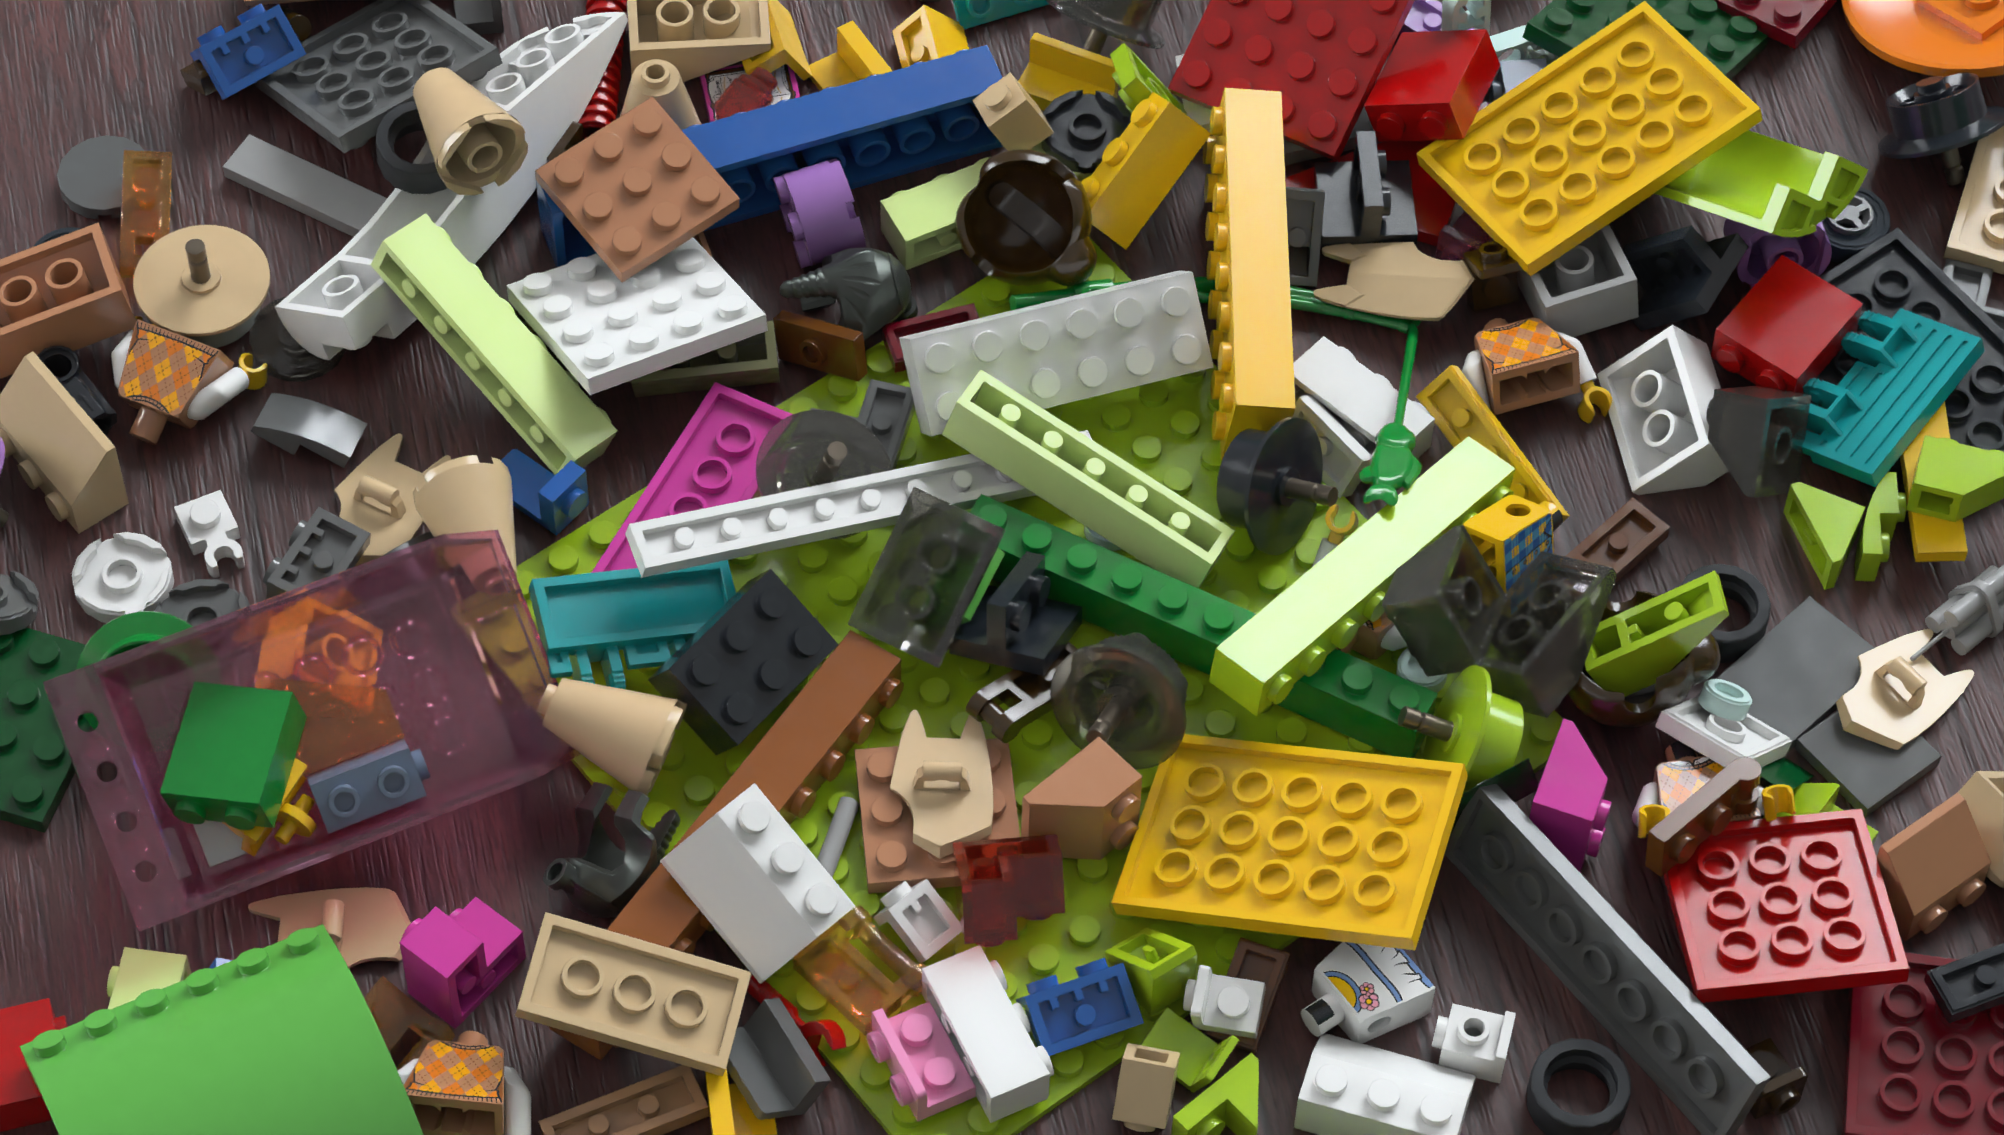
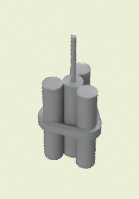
(1970, 613)

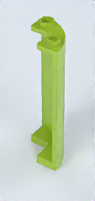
(1769, 185)

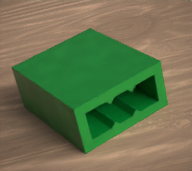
(233, 755)

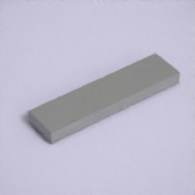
(302, 185)

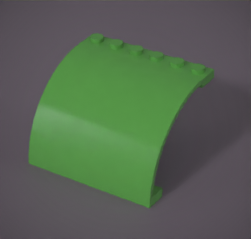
(230, 1051)

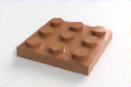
(637, 189)
(889, 822)

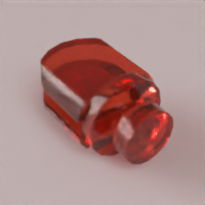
(746, 93)

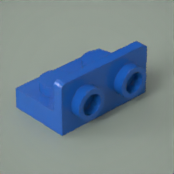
(249, 51)
(1082, 1008)

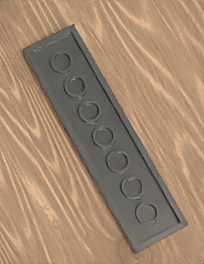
(1605, 963)

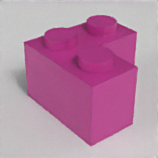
(459, 958)

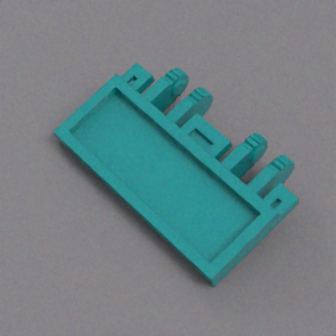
(1885, 406)
(616, 610)

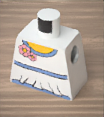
(1367, 992)

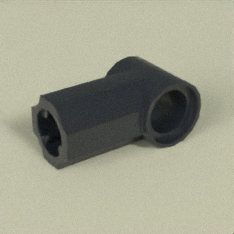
(65, 363)

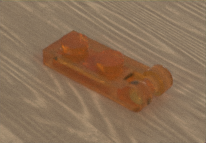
(144, 204)

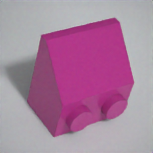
(1570, 798)

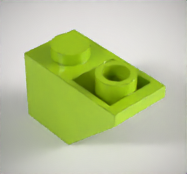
(1955, 479)

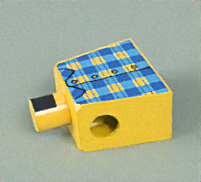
(1513, 535)

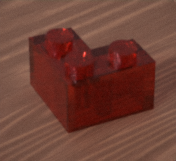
(1006, 881)

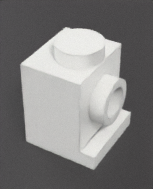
(1474, 1041)

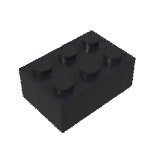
(744, 661)

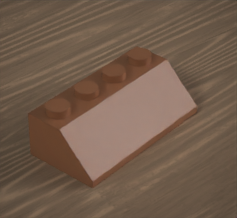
(60, 296)

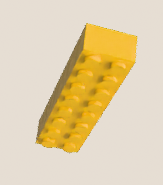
(1248, 264)

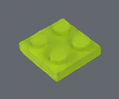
(1137, 79)

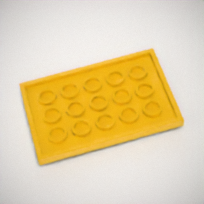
(1590, 137)
(1292, 841)

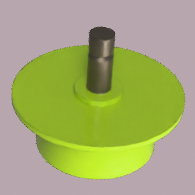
(1471, 727)

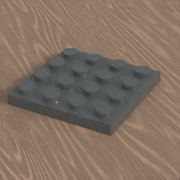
(371, 66)

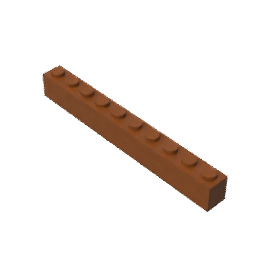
(789, 768)

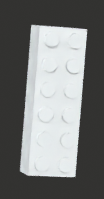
(1063, 347)

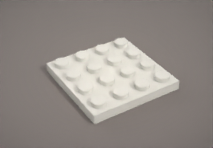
(632, 328)

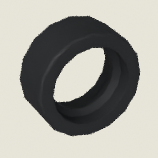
(400, 173)
(1751, 595)
(1580, 1055)

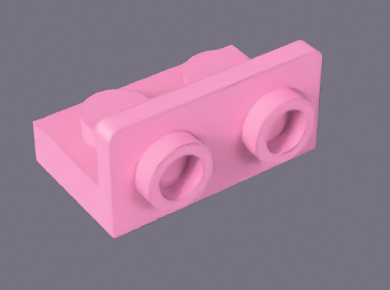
(922, 1060)

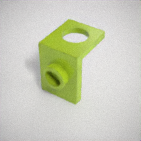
(1199, 1054)

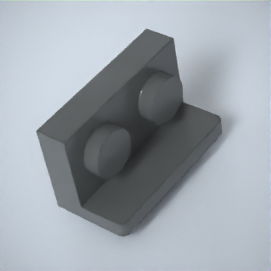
(316, 552)

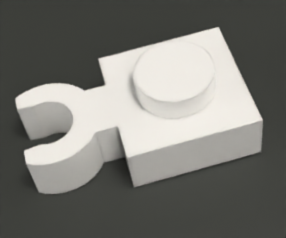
(210, 529)

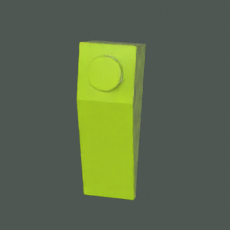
(1655, 635)

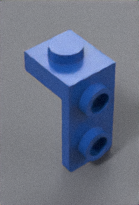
(545, 496)

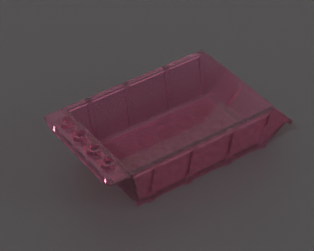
(425, 623)

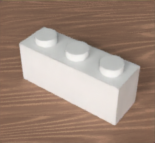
(1356, 395)
(988, 1032)

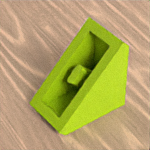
(1823, 527)
(1155, 966)

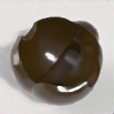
(1028, 221)
(1646, 704)

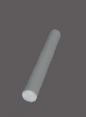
(838, 834)

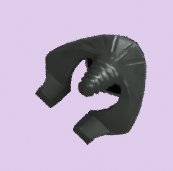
(867, 284)
(602, 875)

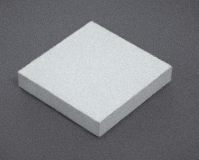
(1723, 738)

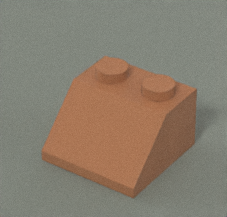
(1087, 803)
(1934, 867)

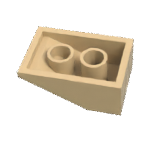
(697, 33)

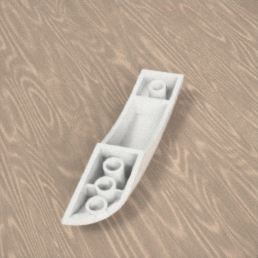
(540, 83)

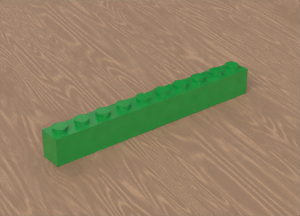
(1192, 623)

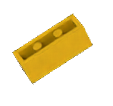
(1141, 167)

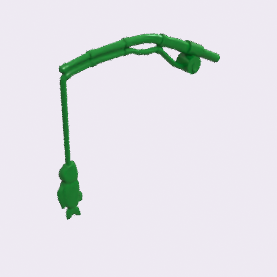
(1392, 459)

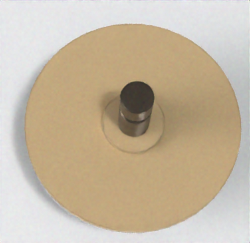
(203, 283)

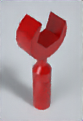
(811, 1030)

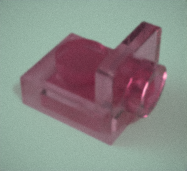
(1460, 238)

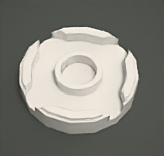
(122, 576)

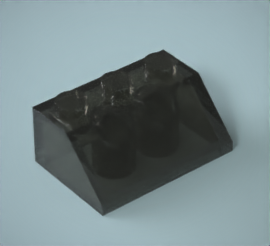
(926, 577)

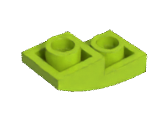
(1882, 515)

